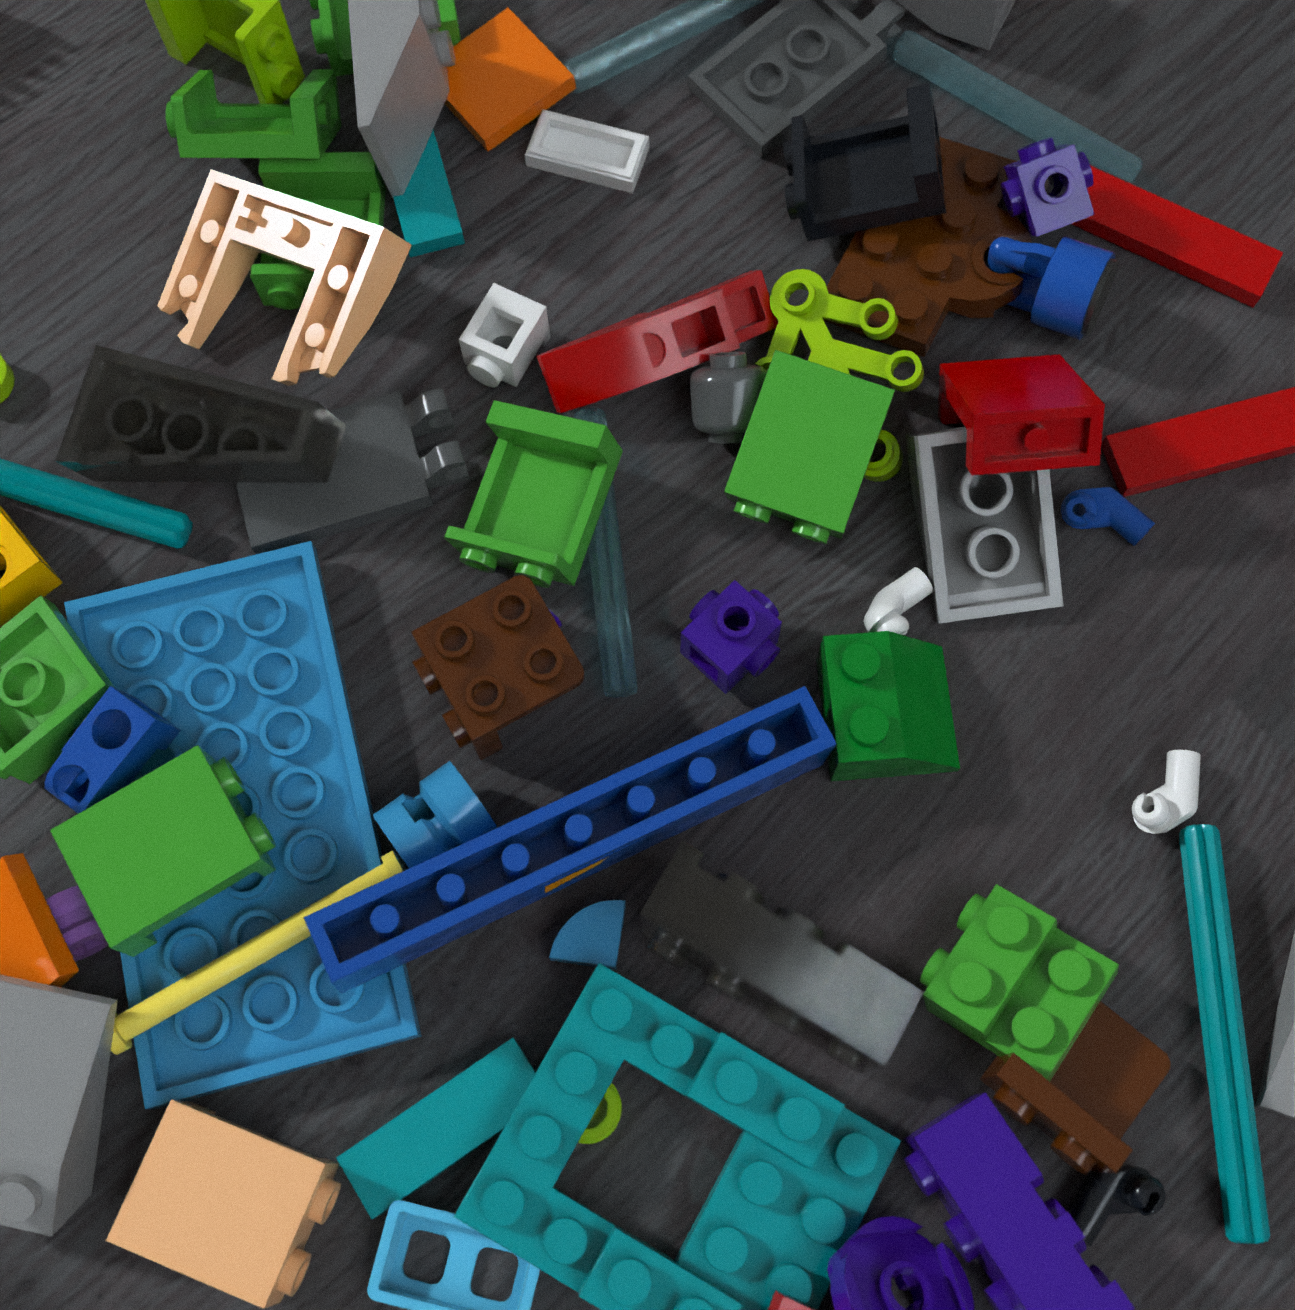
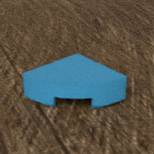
(591, 936)

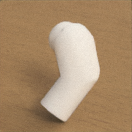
(894, 600)
(1175, 799)

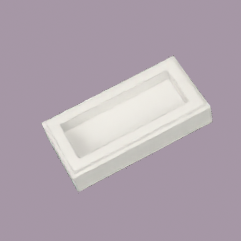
(587, 151)

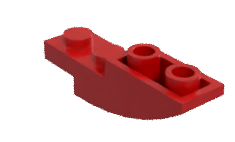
(657, 342)

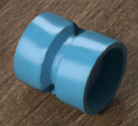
(436, 819)

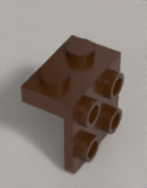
(495, 662)
(1091, 1095)

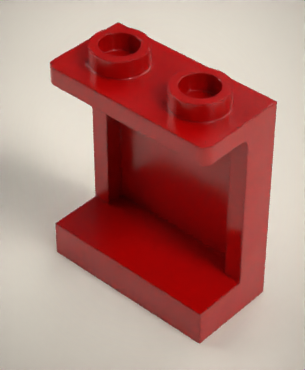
(1022, 414)

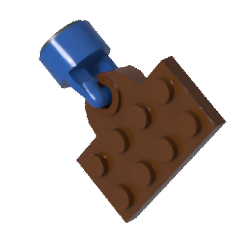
(971, 263)

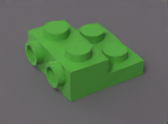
(44, 689)
(1016, 981)

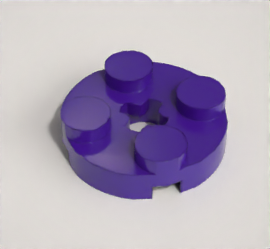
(892, 1249)

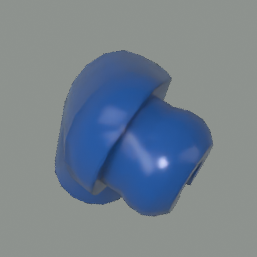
(1103, 509)

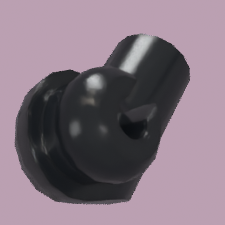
(1115, 1193)

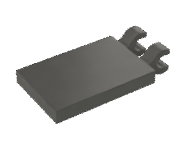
(792, 66)
(371, 478)

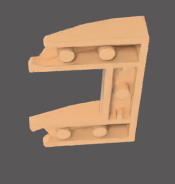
(350, 259)

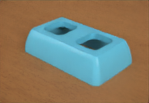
(454, 1291)

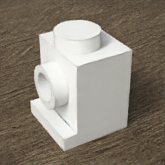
(502, 322)

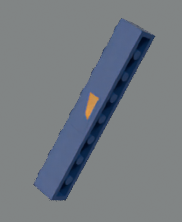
(568, 840)

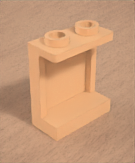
(226, 1205)

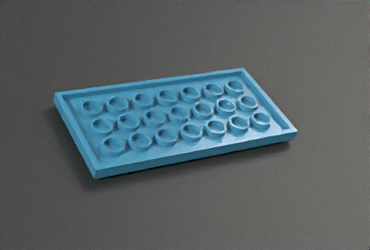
(252, 676)

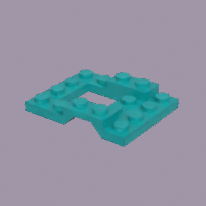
(770, 1219)

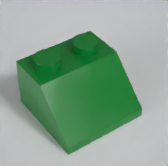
(886, 706)

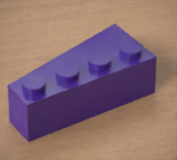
(999, 1218)

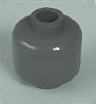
(725, 396)

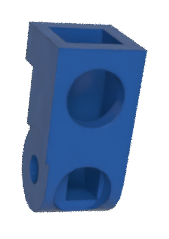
(108, 750)

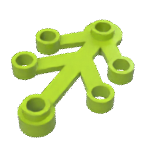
(838, 354)

